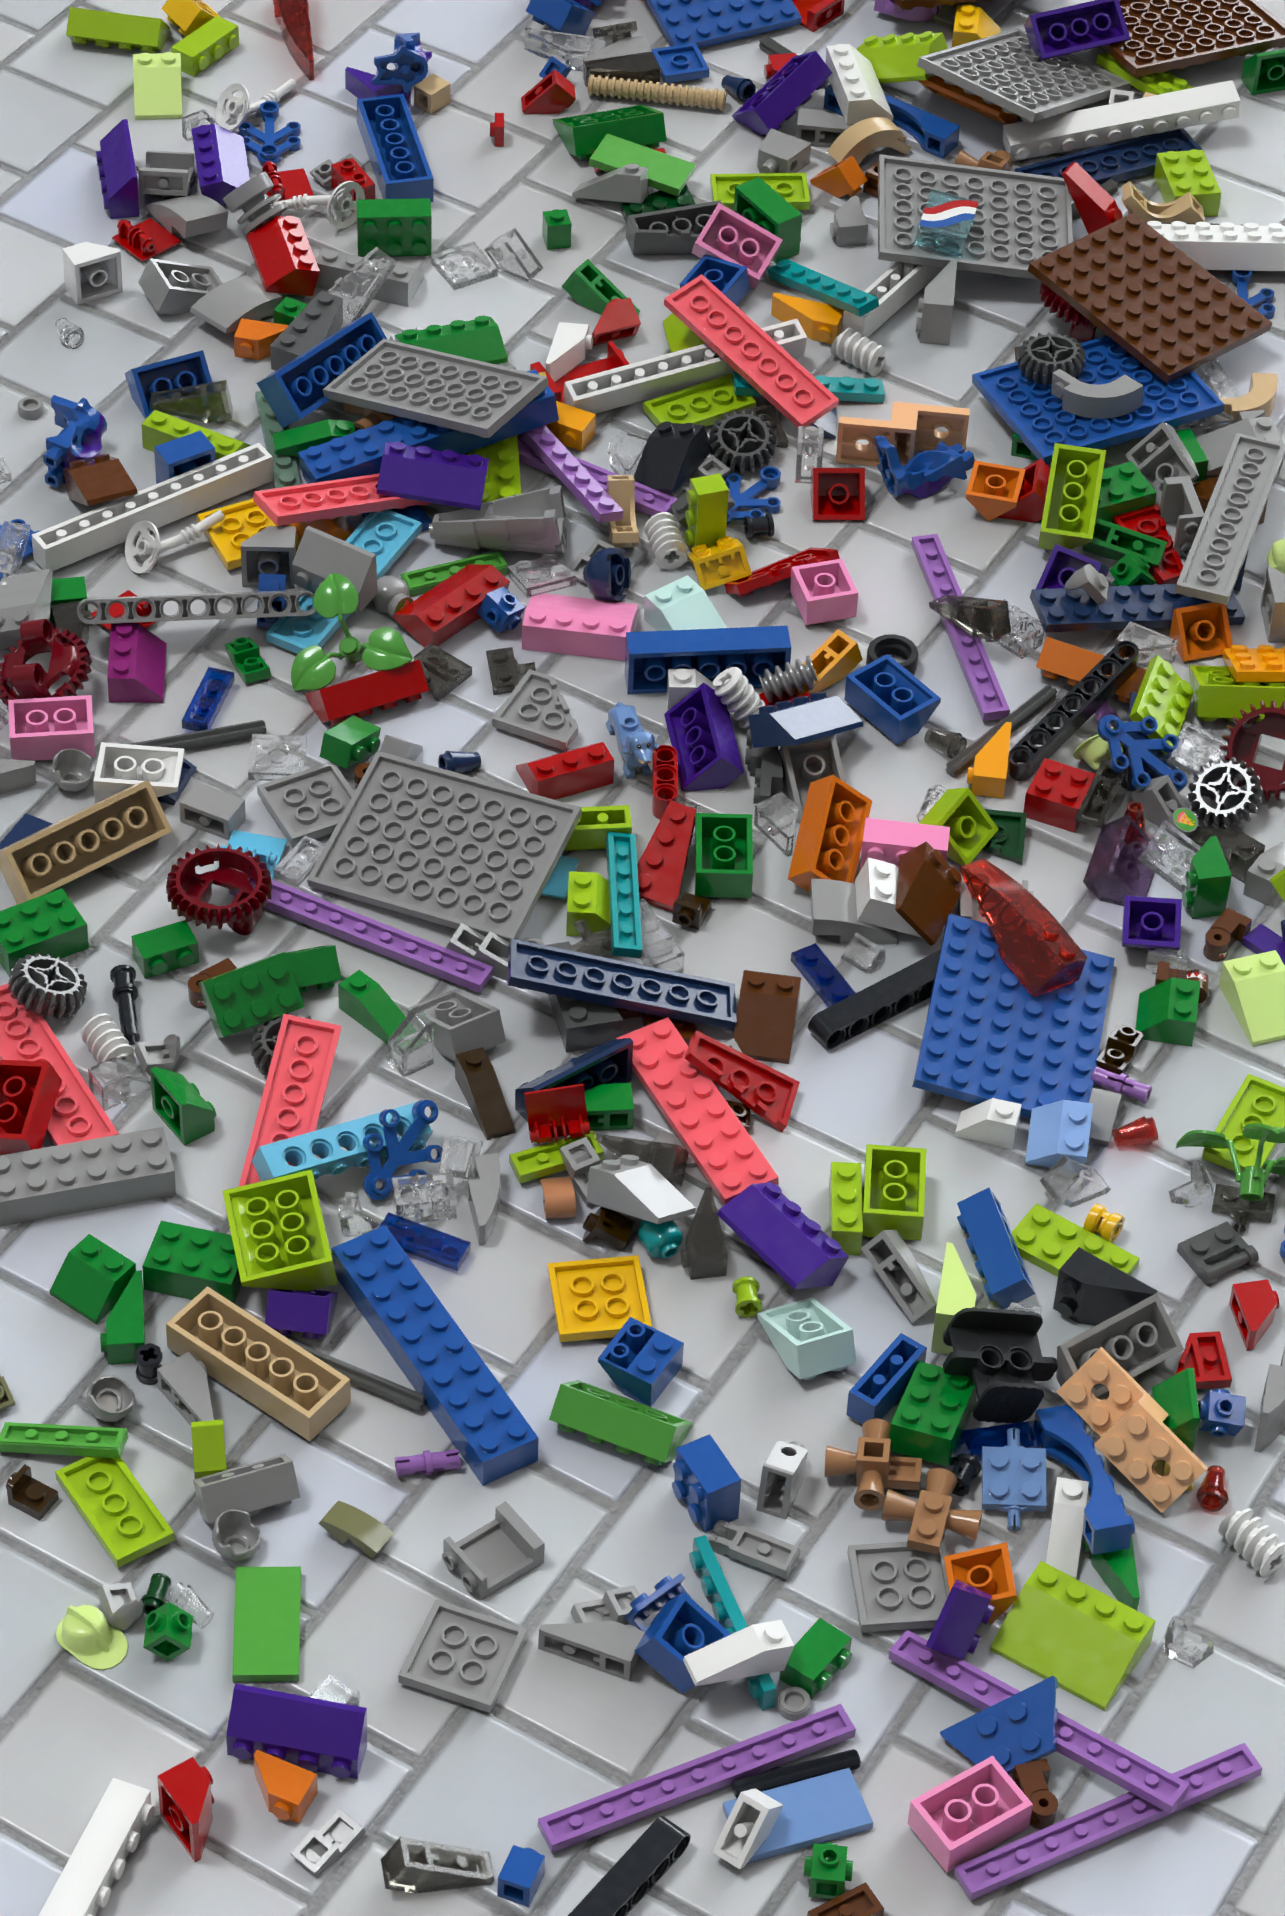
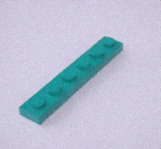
(823, 287)
(842, 387)
(623, 895)
(728, 1612)

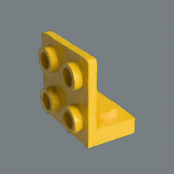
(719, 562)

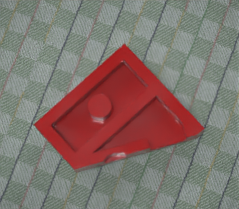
(1207, 1356)

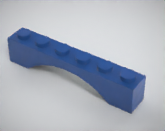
(930, 131)
(1105, 1520)

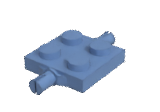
(1014, 1479)

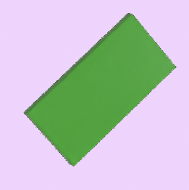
(664, 171)
(267, 1624)

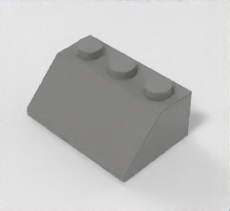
(325, 554)

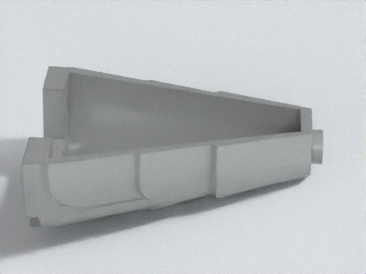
(535, 531)

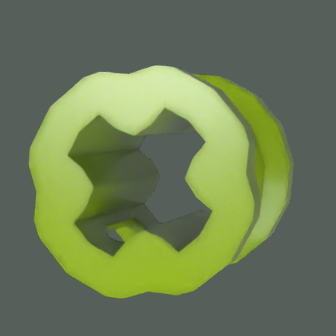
(747, 1296)

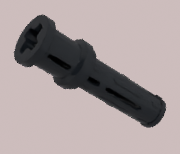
(125, 995)

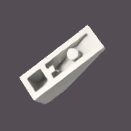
(568, 348)
(1067, 1525)
(743, 1654)

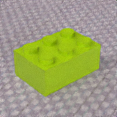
(1184, 173)
(894, 1191)

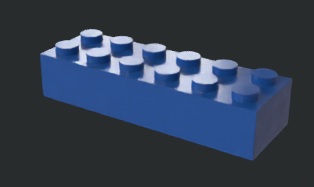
(394, 148)
(299, 385)
(706, 650)

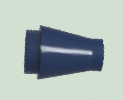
(741, 88)
(459, 761)

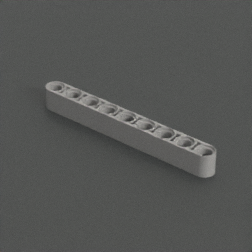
(184, 602)

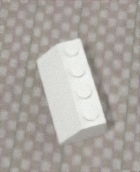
(855, 85)

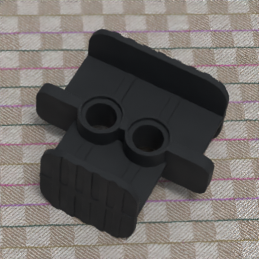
(1002, 1360)

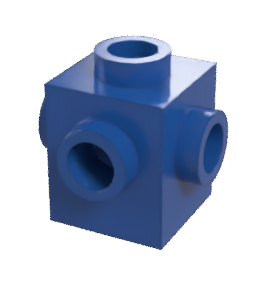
(501, 610)
(1222, 1413)

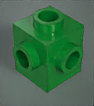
(1130, 570)
(168, 1631)
(827, 1870)

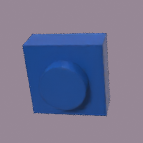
(554, 63)

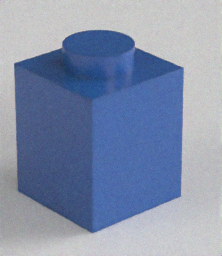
(521, 1875)

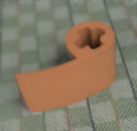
(558, 1197)

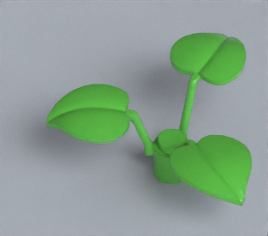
(383, 651)
(1252, 1179)

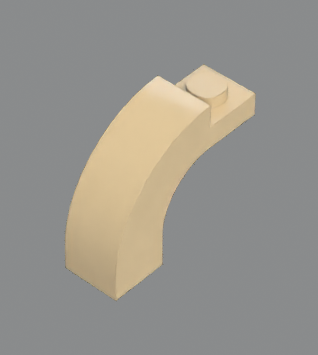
(867, 136)
(1183, 209)
(1260, 396)
(623, 532)

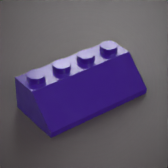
(1076, 28)
(784, 93)
(219, 161)
(118, 173)
(432, 475)
(704, 741)
(784, 1236)
(298, 1730)

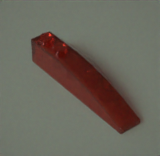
(296, 32)
(1025, 931)

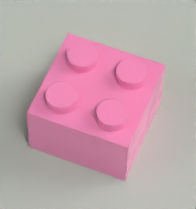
(823, 591)

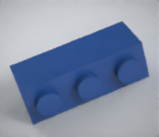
(885, 1380)

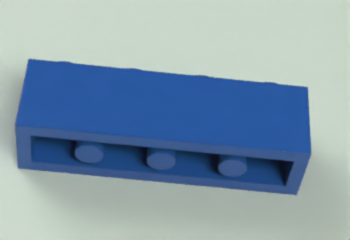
(995, 1248)

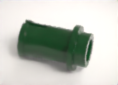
(156, 1592)

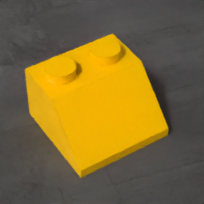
(188, 14)
(972, 24)

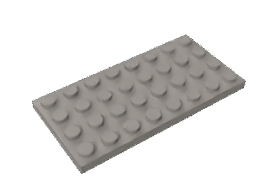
(436, 388)

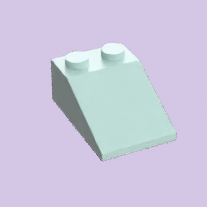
(681, 607)
(809, 1338)

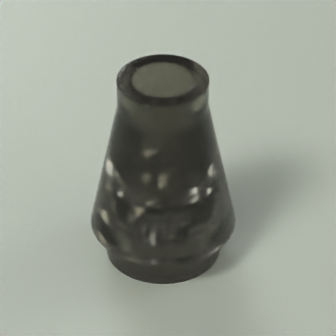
(946, 742)

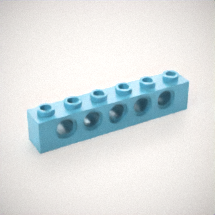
(272, 1158)

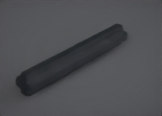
(797, 1772)

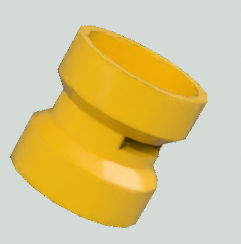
(1104, 1223)

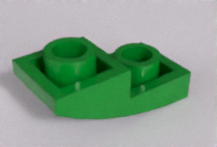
(247, 660)

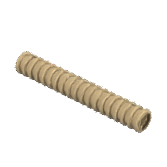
(657, 92)

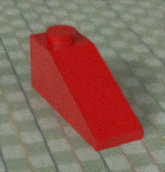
(1091, 200)

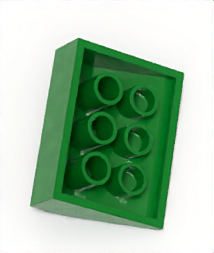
(635, 124)

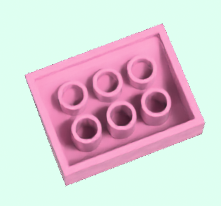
(578, 626)

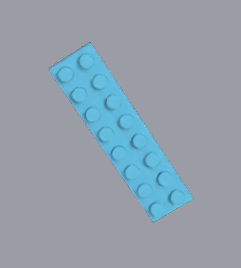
(381, 533)

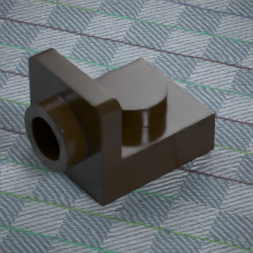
(691, 910)
(608, 1226)
(30, 1494)

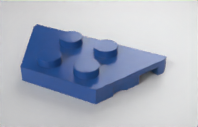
(1011, 1730)

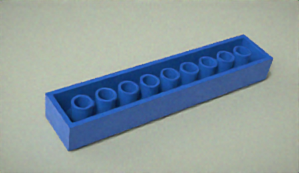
(363, 451)
(435, 1355)

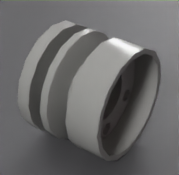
(254, 202)

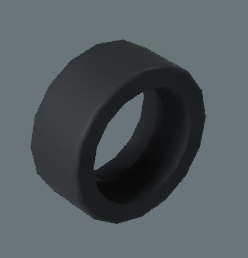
(895, 645)

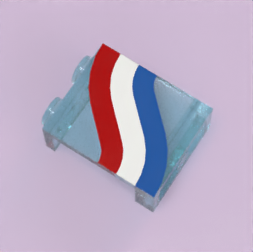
(946, 223)

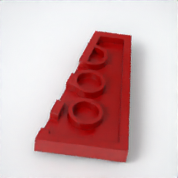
(1149, 522)
(779, 570)
(666, 857)
(750, 1081)

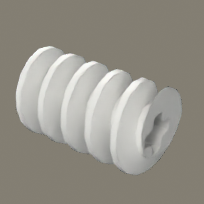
(859, 352)
(666, 541)
(738, 695)
(106, 1039)
(1253, 1541)

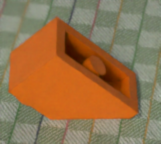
(841, 178)
(255, 337)
(285, 1787)

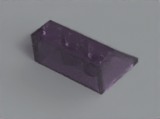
(1115, 863)

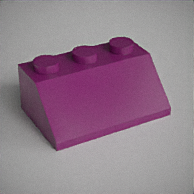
(136, 665)

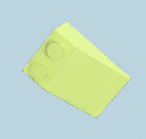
(157, 86)
(1256, 995)
(954, 1294)

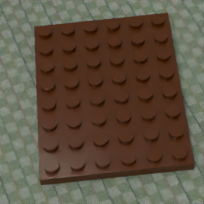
(1192, 32)
(1150, 297)

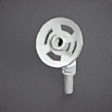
(239, 108)
(339, 200)
(149, 547)

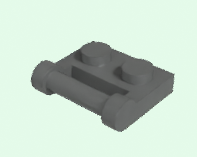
(1213, 1246)

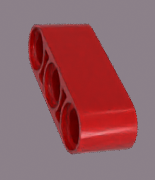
(664, 779)

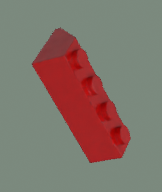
(284, 257)
(450, 604)
(367, 692)

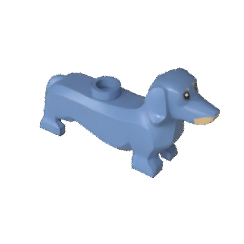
(632, 741)

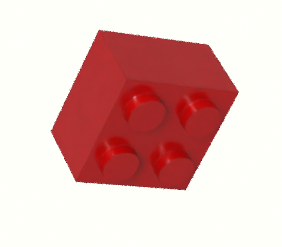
(1057, 794)

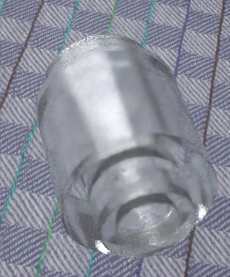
(1175, 957)

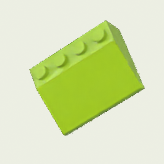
(1222, 697)
(280, 1234)
(1073, 1634)

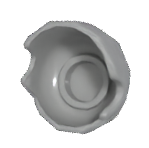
(387, 588)
(72, 770)
(110, 1398)
(236, 1535)

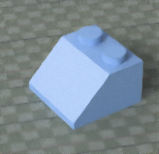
(1059, 1131)

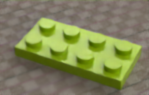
(1152, 83)
(788, 185)
(698, 403)
(503, 469)
(1163, 698)
(1254, 1103)
(1051, 1240)
(115, 1507)

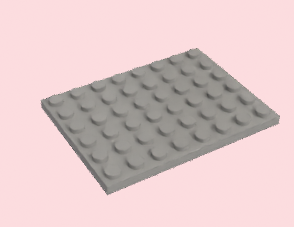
(1013, 76)
(1014, 222)
(445, 847)

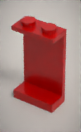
(818, 12)
(614, 359)

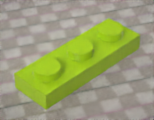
(546, 1159)

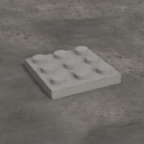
(307, 801)
(897, 1586)
(462, 1656)

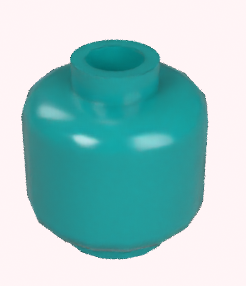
(660, 1239)

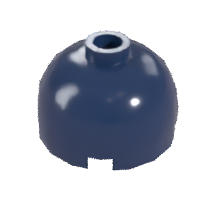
(608, 574)

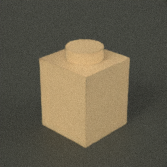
(432, 94)

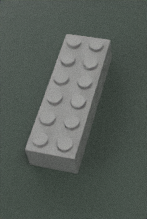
(85, 1176)

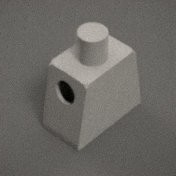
(782, 153)
(785, 1464)

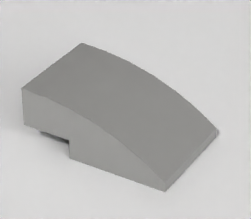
(190, 214)
(236, 300)
(1161, 457)
(836, 913)
(1272, 1407)

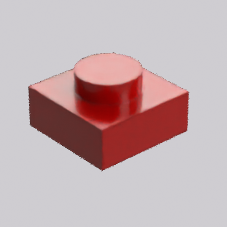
(497, 130)

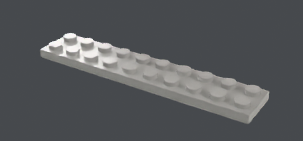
(1230, 519)

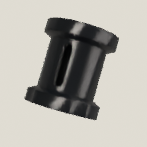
(758, 526)
(148, 1361)
(965, 1473)

